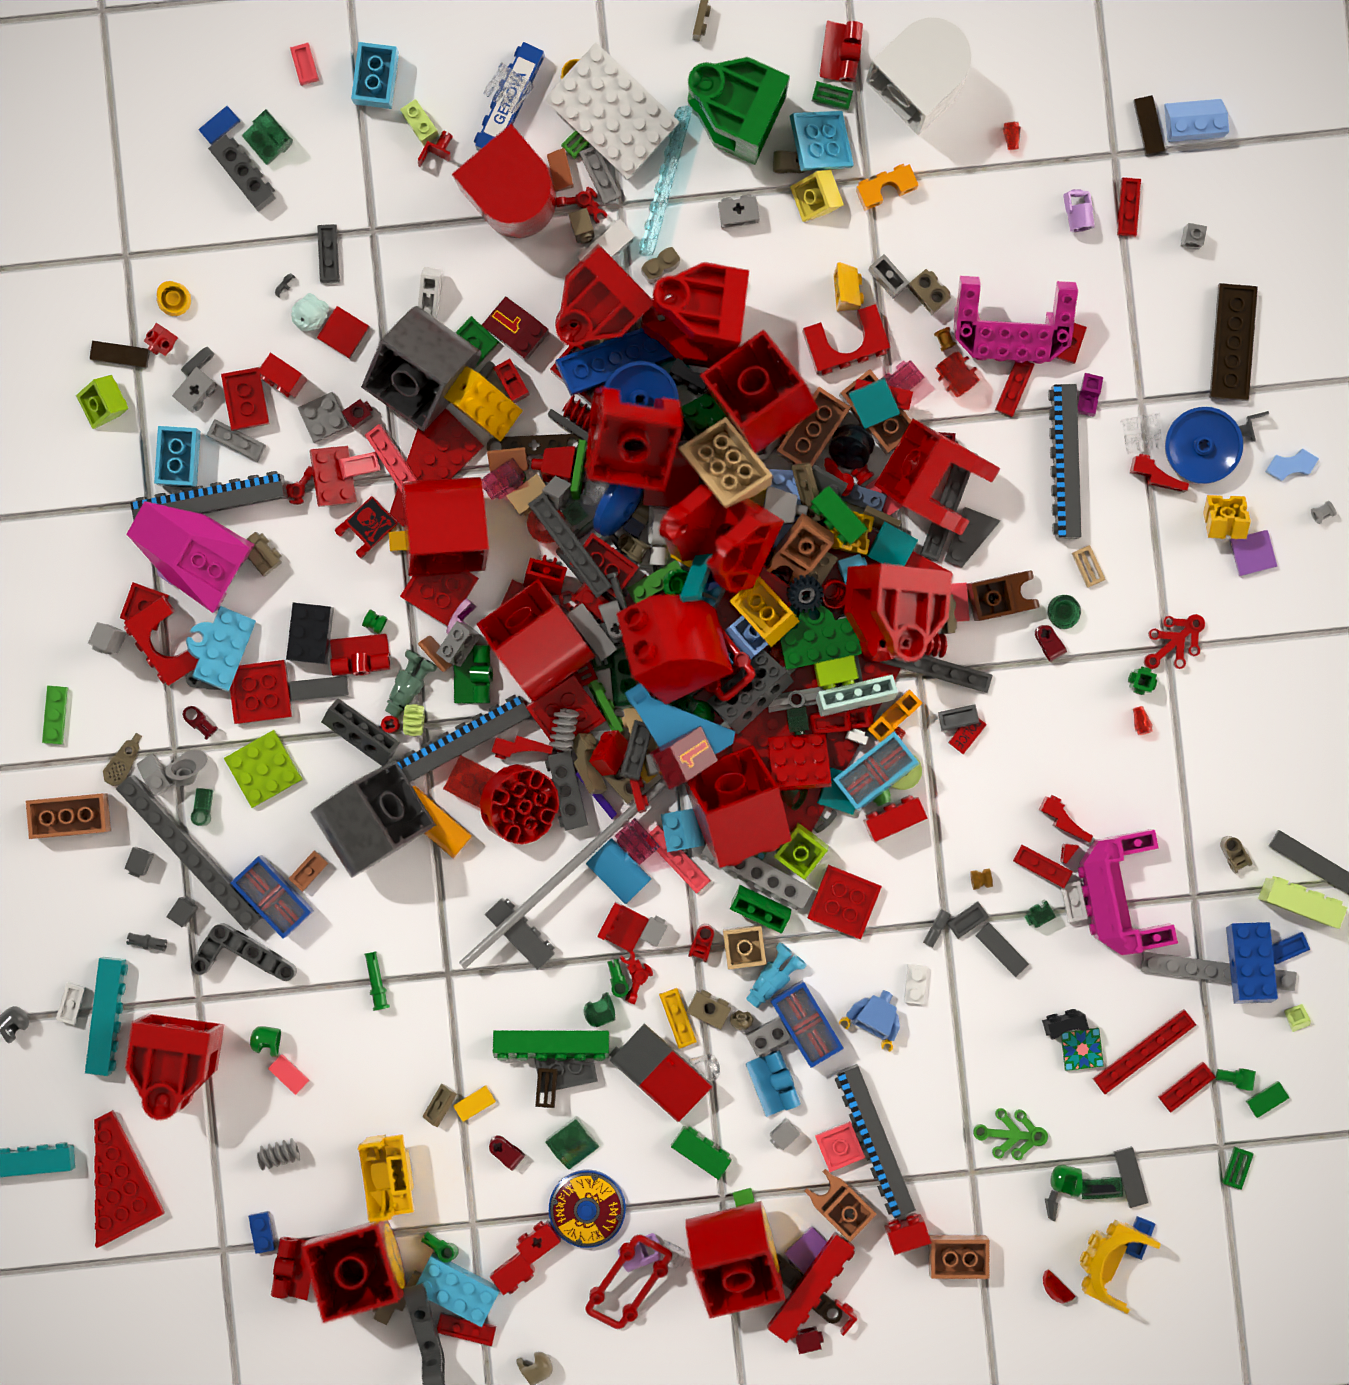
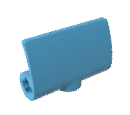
(618, 871)
(773, 1083)

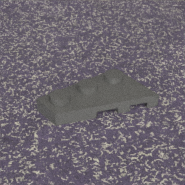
(977, 531)

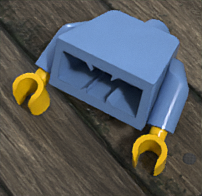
(876, 1017)

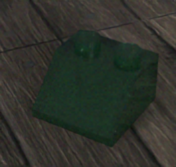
(572, 1143)

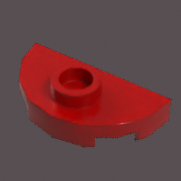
(1056, 1288)

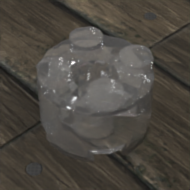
(593, 492)

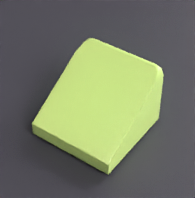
(1297, 1017)

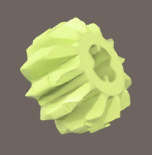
(413, 720)

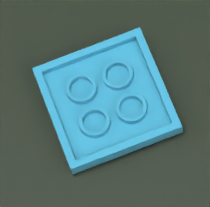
(821, 140)

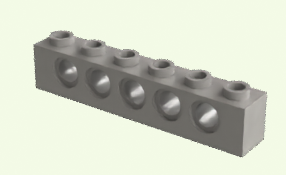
(802, 891)

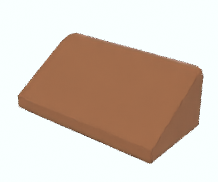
(560, 170)
(498, 457)
(430, 647)

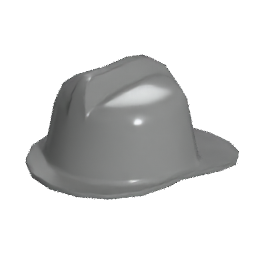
(186, 767)

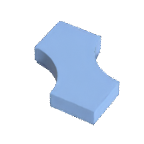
(1302, 463)

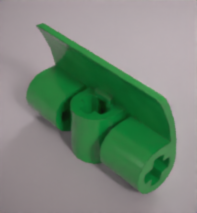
(474, 677)

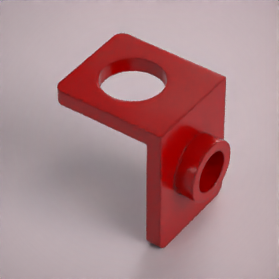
(849, 1311)

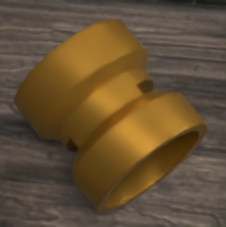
(979, 879)

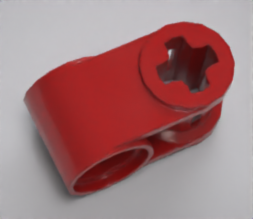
(701, 944)

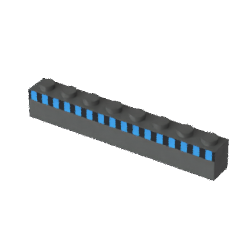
(1065, 461)
(221, 496)
(464, 738)
(875, 1140)

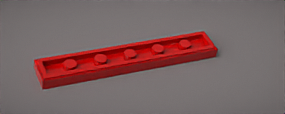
(1144, 1051)

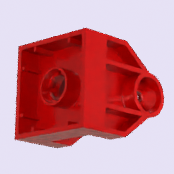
(599, 300)
(701, 315)
(617, 422)
(919, 467)
(699, 528)
(896, 606)
(171, 1060)

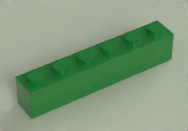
(550, 1044)

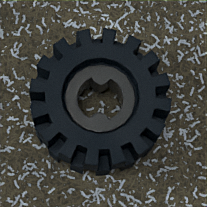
(795, 593)

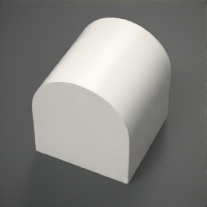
(922, 70)

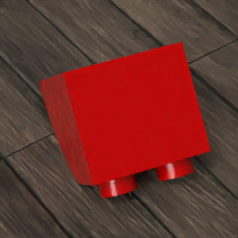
(673, 645)
(738, 807)

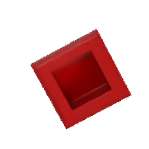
(1067, 852)

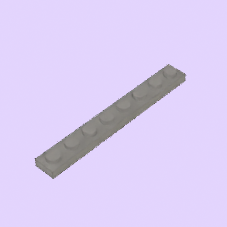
(1204, 969)

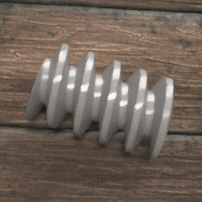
(564, 730)
(278, 1155)

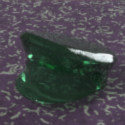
(1064, 611)

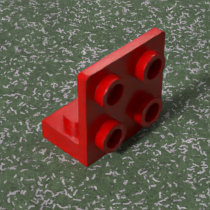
(623, 926)

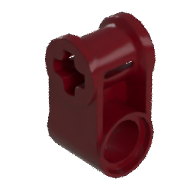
(1052, 645)
(507, 1154)

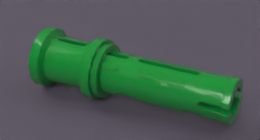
(378, 991)

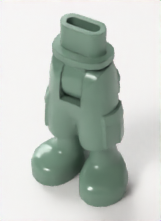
(406, 684)

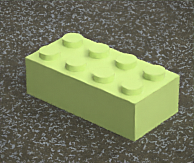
(1307, 904)

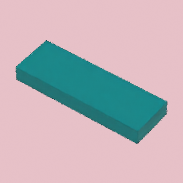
(696, 579)

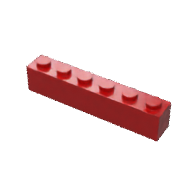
(810, 1287)

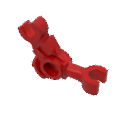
(583, 200)
(297, 489)
(638, 974)

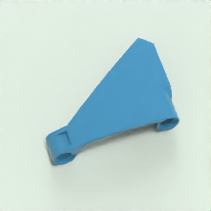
(669, 722)

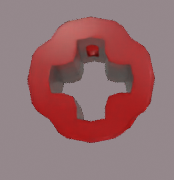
(384, 725)

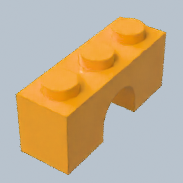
(901, 179)
(894, 715)

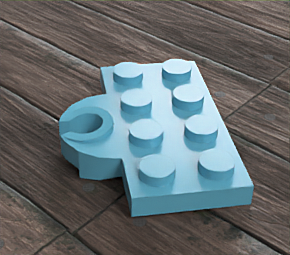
(220, 647)

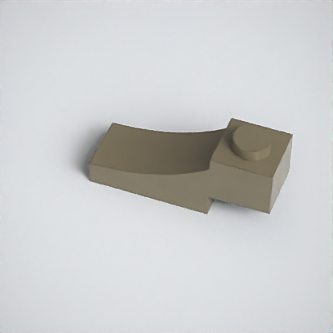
(583, 747)
(384, 1313)

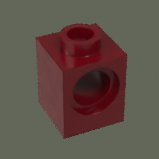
(349, 413)
(809, 1340)

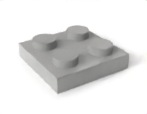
(323, 417)

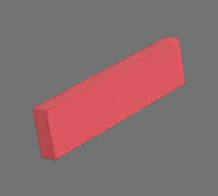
(390, 456)
(680, 862)

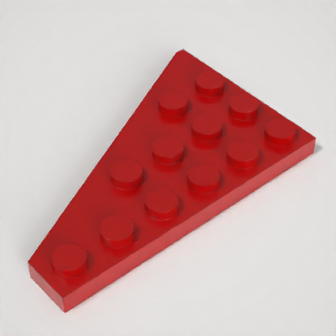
(438, 454)
(121, 1186)

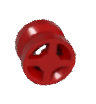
(862, 474)

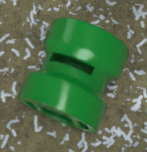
(374, 621)

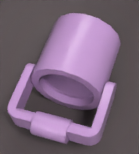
(1081, 215)
(641, 1256)

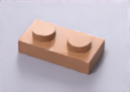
(308, 870)

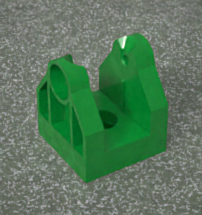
(737, 103)

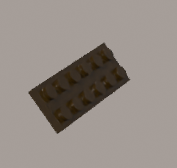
(1233, 342)

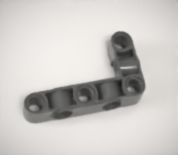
(240, 945)
(426, 1334)

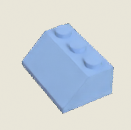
(1196, 120)

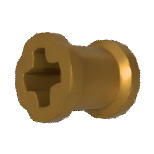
(945, 339)

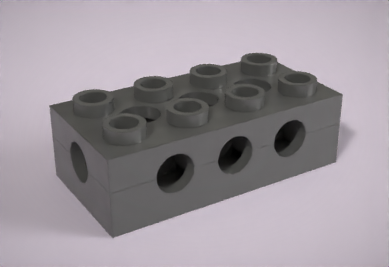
(748, 703)

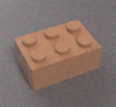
(959, 1257)

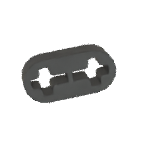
(198, 361)

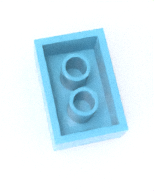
(375, 75)
(177, 456)

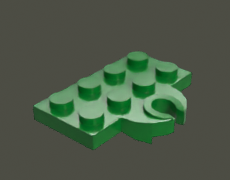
(818, 640)

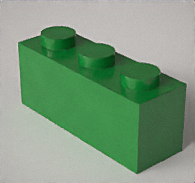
(838, 516)
(760, 909)
(701, 1152)

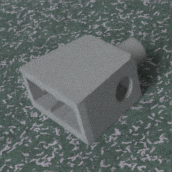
(783, 504)

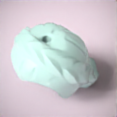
(311, 310)

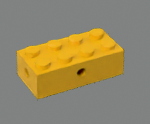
(483, 403)

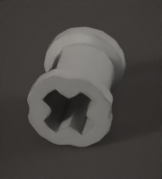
(1323, 512)

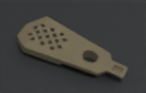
(124, 759)

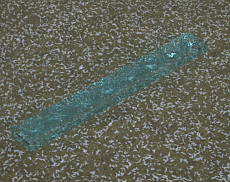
(664, 185)

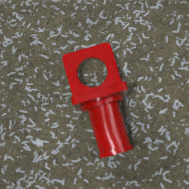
(437, 149)

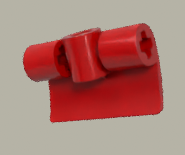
(841, 51)
(359, 655)
(290, 1270)

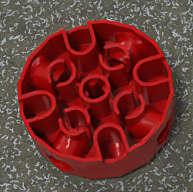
(519, 804)

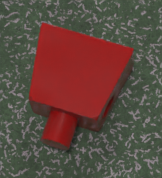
(556, 462)

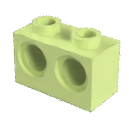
(419, 122)

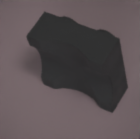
(683, 375)
(1071, 1020)

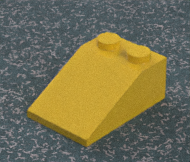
(847, 287)
(765, 611)

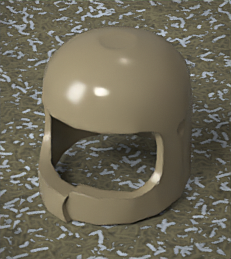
(538, 1371)

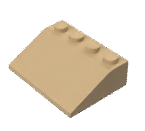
(727, 463)

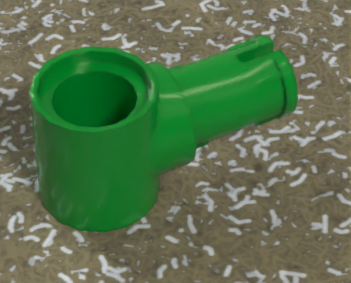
(617, 977)
(1242, 1078)
(439, 1247)

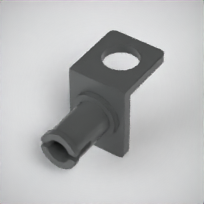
(1247, 429)

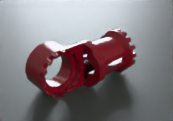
(199, 722)

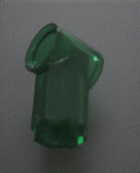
(203, 804)

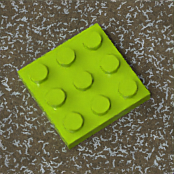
(263, 768)

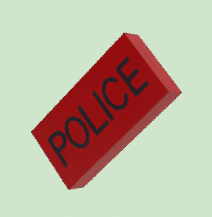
(965, 736)

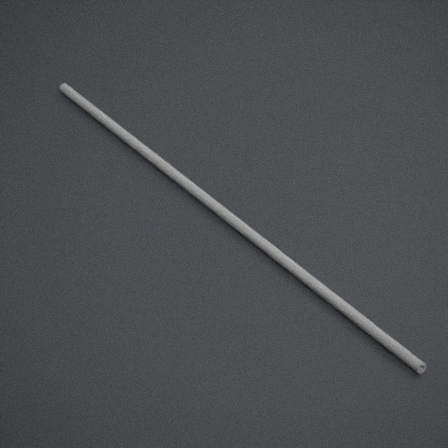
(567, 870)

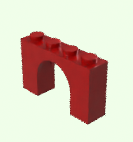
(826, 358)
(141, 625)

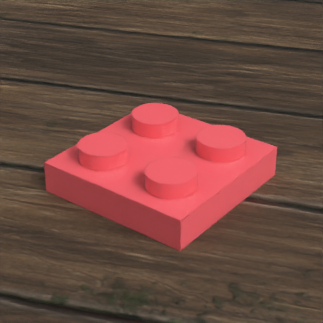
(840, 1146)

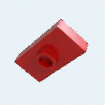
(1071, 353)

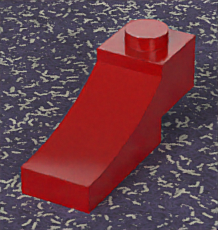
(1145, 466)
(842, 721)
(506, 748)
(1053, 807)

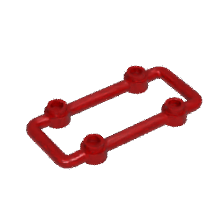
(741, 660)
(627, 1252)

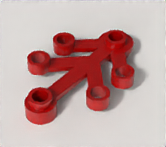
(1177, 640)

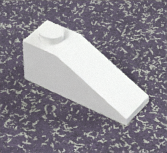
(430, 290)

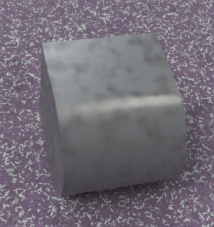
(418, 366)
(372, 818)

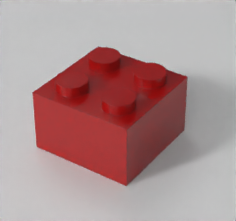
(285, 377)
(907, 1233)

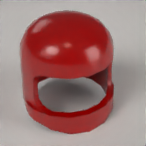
(834, 593)

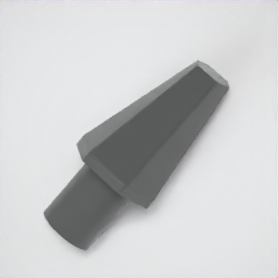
(1052, 1205)

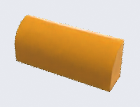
(448, 832)

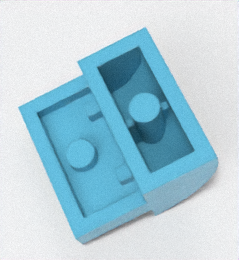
(681, 830)

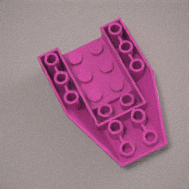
(190, 550)

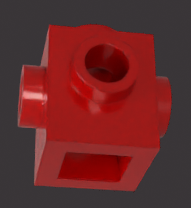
(160, 340)

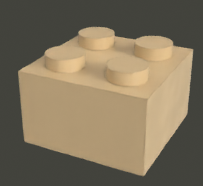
(744, 946)

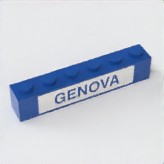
(526, 64)

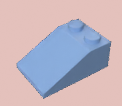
(746, 637)

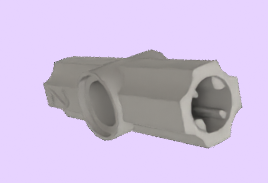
(783, 701)

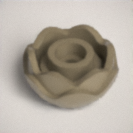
(741, 1020)

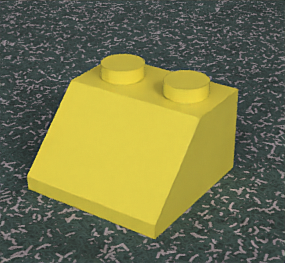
(816, 195)

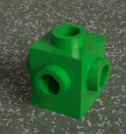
(1149, 680)

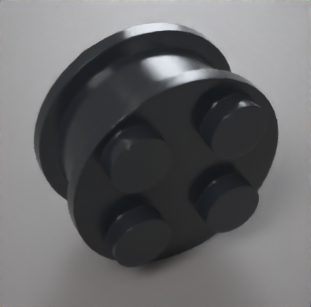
(851, 446)

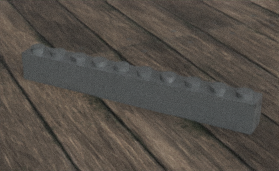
(188, 851)

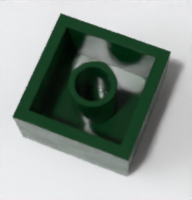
(700, 416)

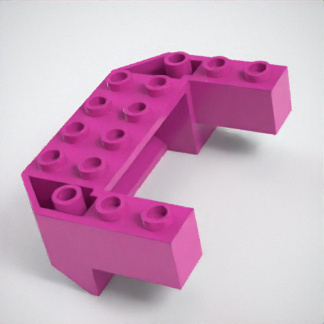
(1013, 339)
(1107, 896)

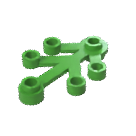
(1013, 1134)

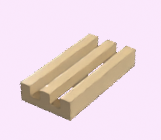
(1085, 560)

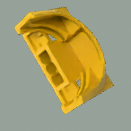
(386, 1177)
(1104, 1257)

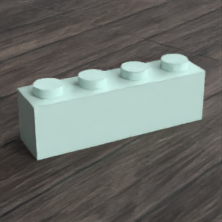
(856, 695)

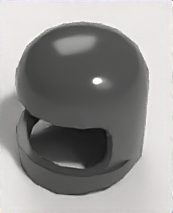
(13, 1020)

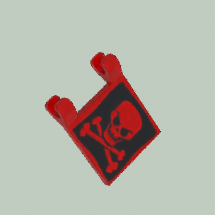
(369, 523)

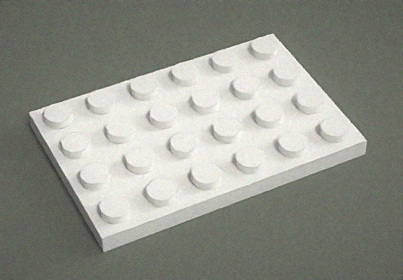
(611, 110)

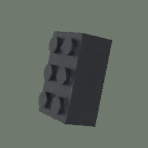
(310, 633)

